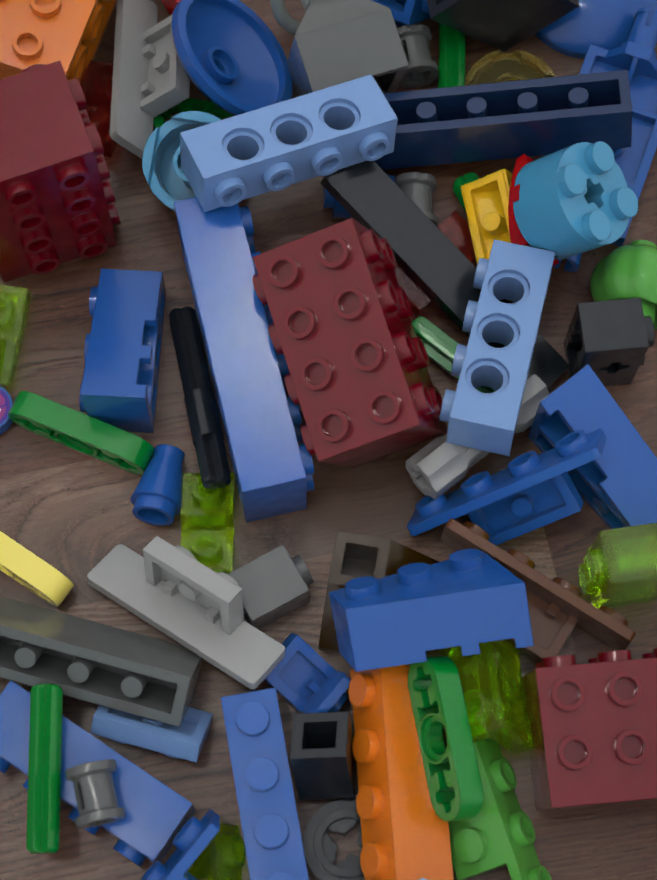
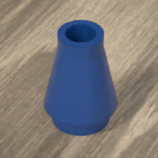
(160, 488)

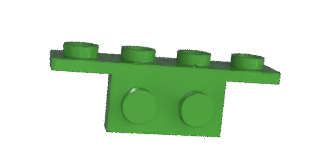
(501, 830)

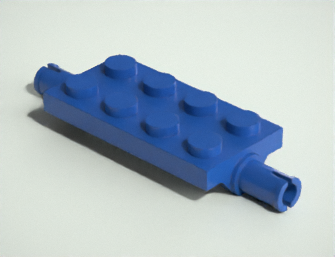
(640, 60)

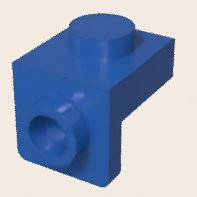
(307, 679)

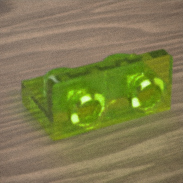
(494, 694)

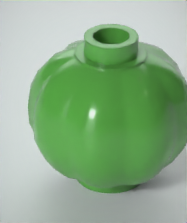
(628, 274)

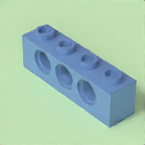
(287, 142)
(491, 419)

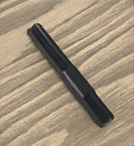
(199, 399)

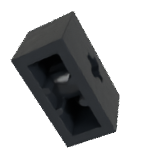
(610, 339)

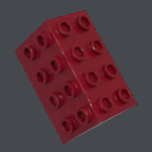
(51, 175)
(348, 345)
(593, 729)

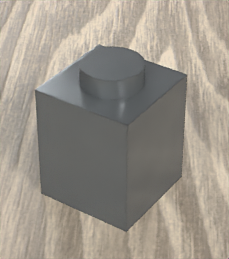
(272, 586)

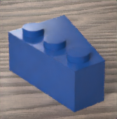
(430, 609)

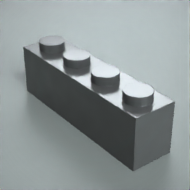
(97, 662)

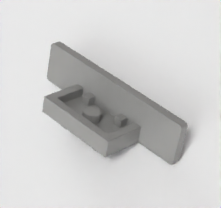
(145, 73)
(189, 606)

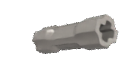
(444, 464)

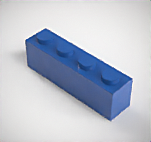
(264, 786)
(150, 807)

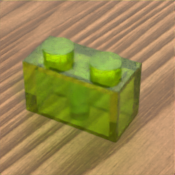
(621, 566)

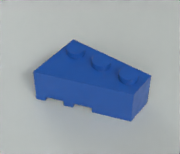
(124, 349)
(624, 479)

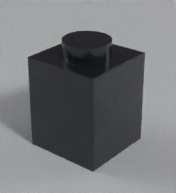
(323, 755)

